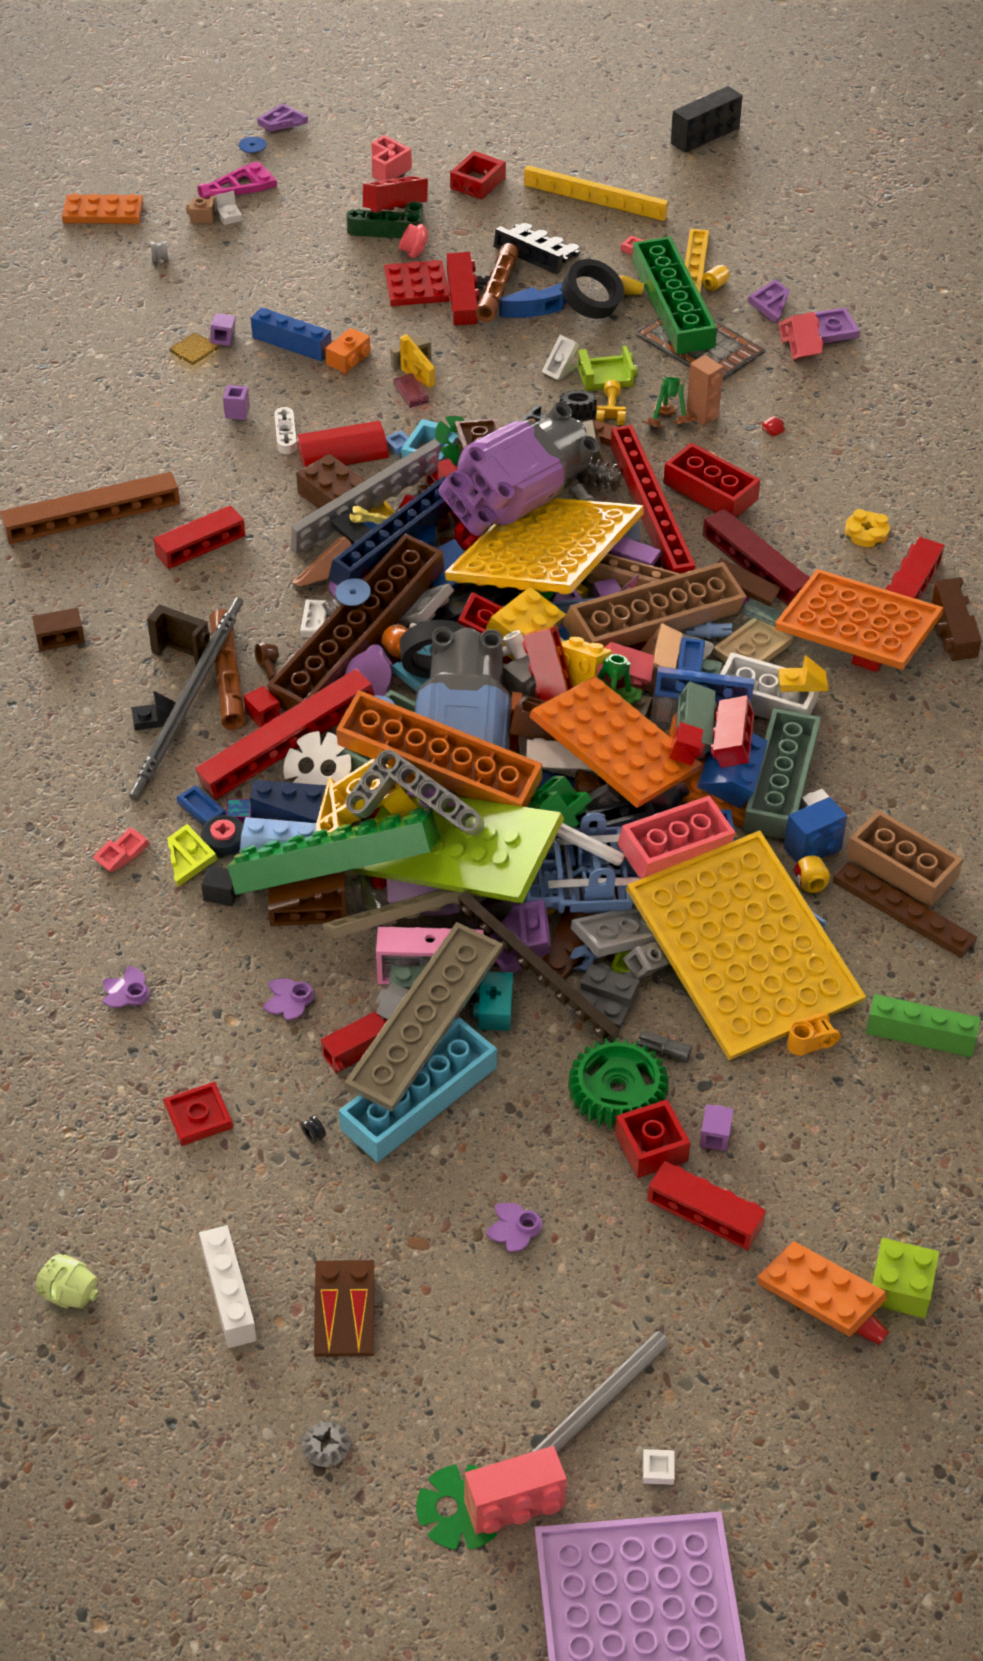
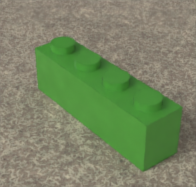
(923, 1025)

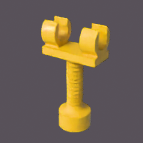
(612, 390)

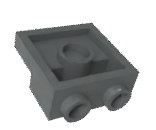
(609, 992)

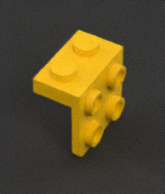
(583, 658)

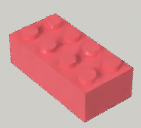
(674, 836)

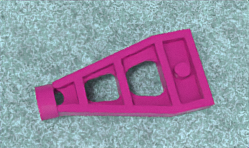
(255, 172)

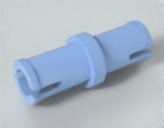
(710, 630)

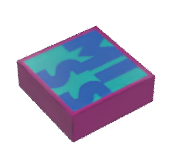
(239, 808)

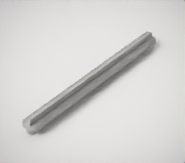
(605, 1392)

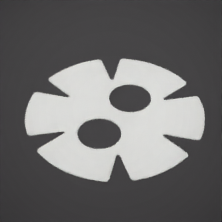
(312, 748)

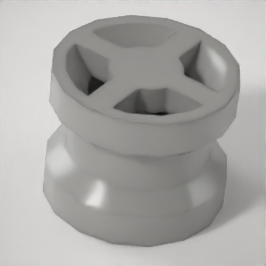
(159, 251)

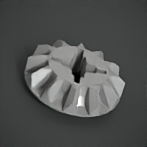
(334, 1452)

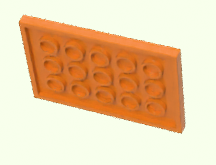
(859, 619)
(613, 740)

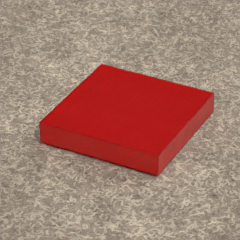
(198, 1113)

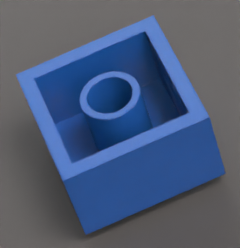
(815, 830)

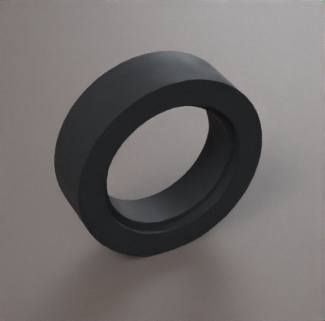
(580, 302)
(418, 637)

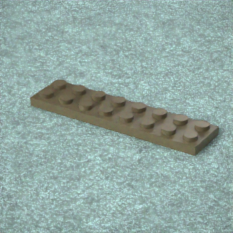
(423, 1017)

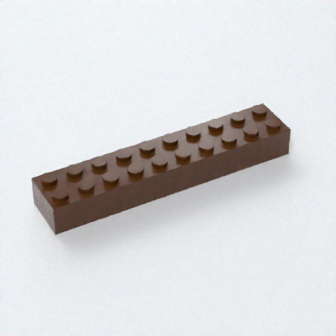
(351, 630)

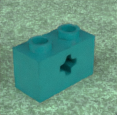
(494, 1002)

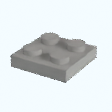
(427, 604)

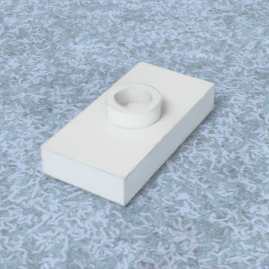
(313, 617)

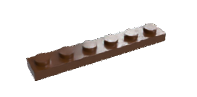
(905, 909)

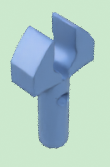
(583, 952)

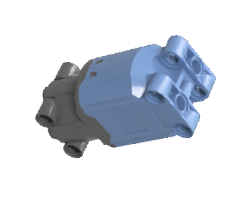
(467, 685)

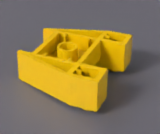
(333, 807)

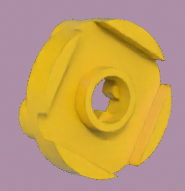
(862, 519)

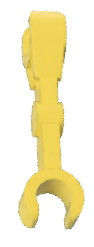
(364, 516)

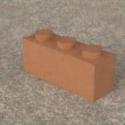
(704, 389)

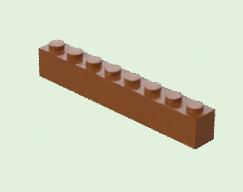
(90, 507)

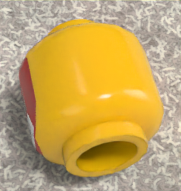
(811, 874)

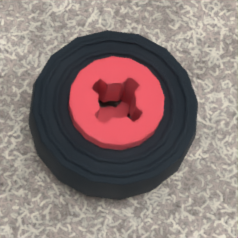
(223, 834)

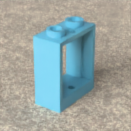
(425, 432)

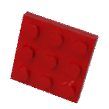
(416, 283)

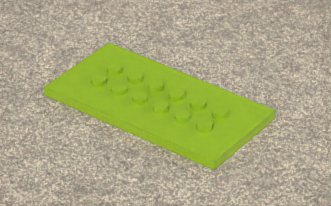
(492, 864)

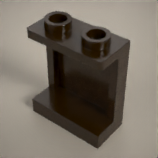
(177, 631)

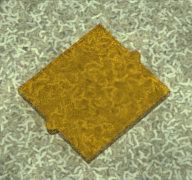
(193, 348)

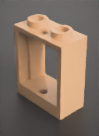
(664, 651)

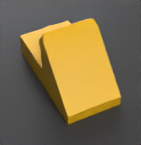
(806, 679)

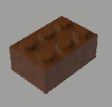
(326, 480)

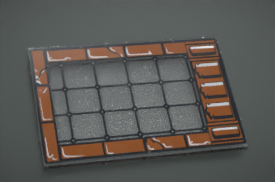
(731, 348)

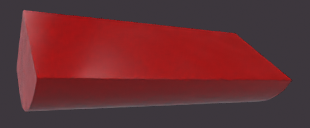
(347, 444)

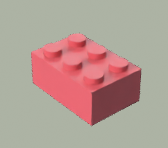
(515, 1490)

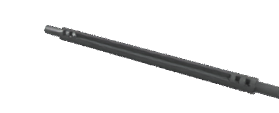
(185, 699)

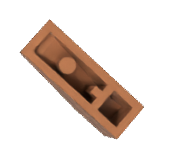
(320, 568)

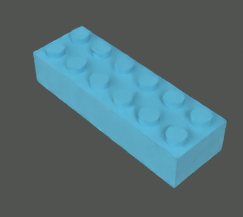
(450, 1072)

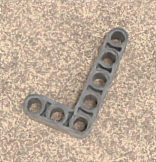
(417, 788)

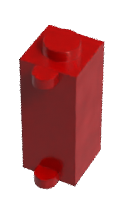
(351, 1042)

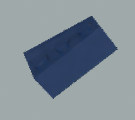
(286, 801)

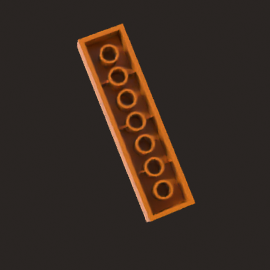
(441, 752)

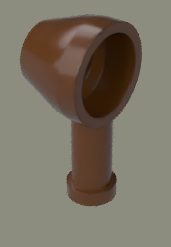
(265, 655)

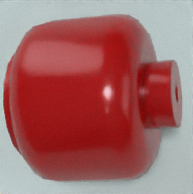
(773, 426)

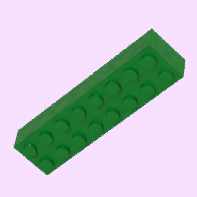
(674, 295)
(334, 851)

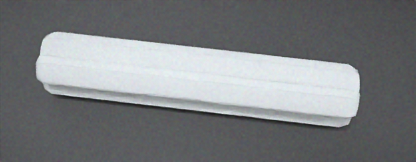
(590, 845)

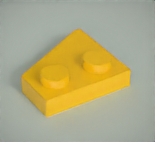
(416, 362)

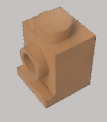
(201, 210)

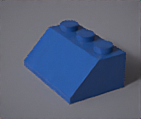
(736, 782)

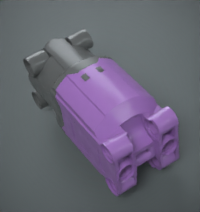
(517, 469)

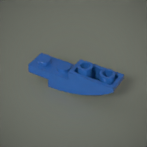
(532, 302)

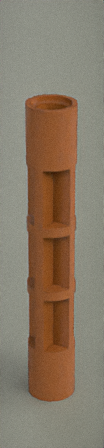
(495, 286)
(228, 678)

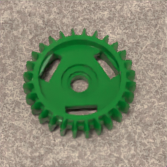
(620, 1066)

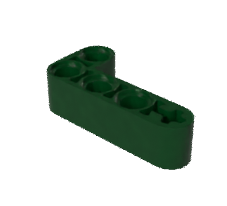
(384, 223)

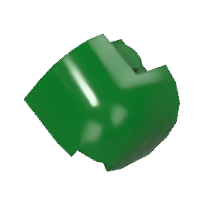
(560, 796)

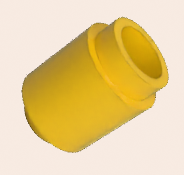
(715, 277)

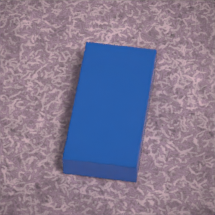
(691, 654)
(199, 805)

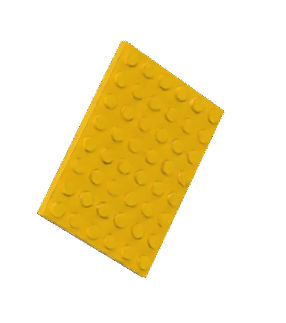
(547, 547)
(744, 944)

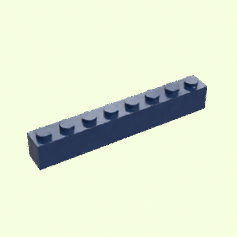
(369, 550)

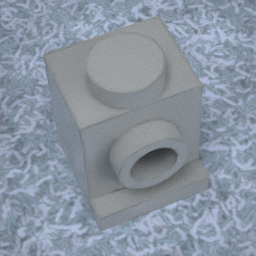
(650, 957)

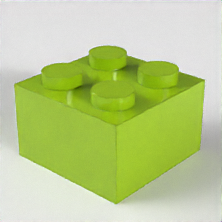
(906, 1276)

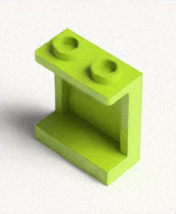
(598, 371)

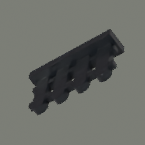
(530, 250)

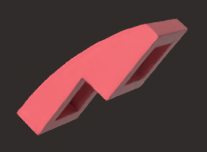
(125, 849)

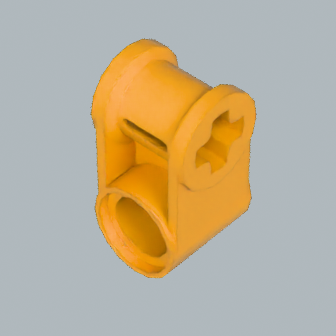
(812, 1035)

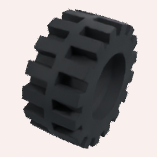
(581, 403)

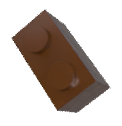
(58, 629)

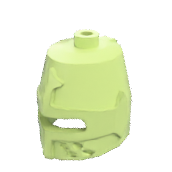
(73, 1283)

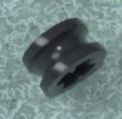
(313, 1129)

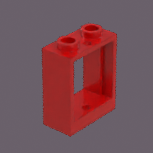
(491, 167)

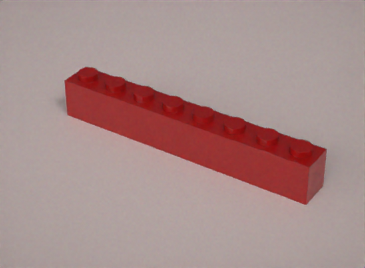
(911, 580)
(275, 738)

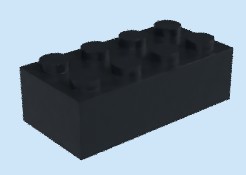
(706, 119)

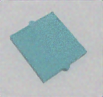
(761, 612)

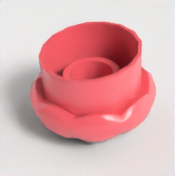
(414, 240)

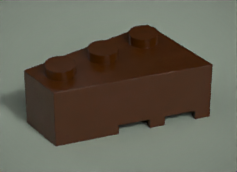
(955, 626)
(523, 724)
(308, 901)

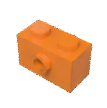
(348, 350)

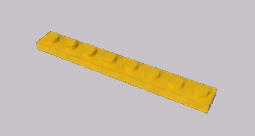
(595, 193)

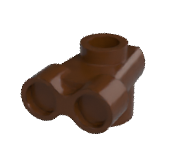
(586, 782)

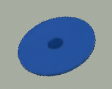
(252, 144)

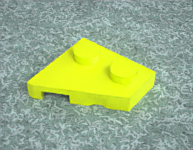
(188, 854)

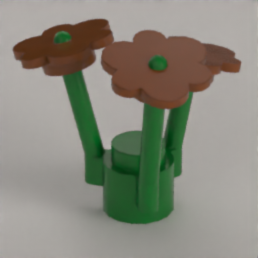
(669, 388)

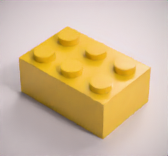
(526, 613)

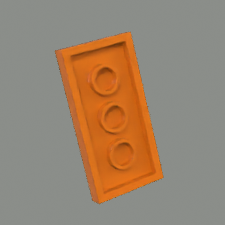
(102, 208)
(822, 1288)

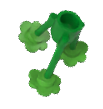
(616, 667)

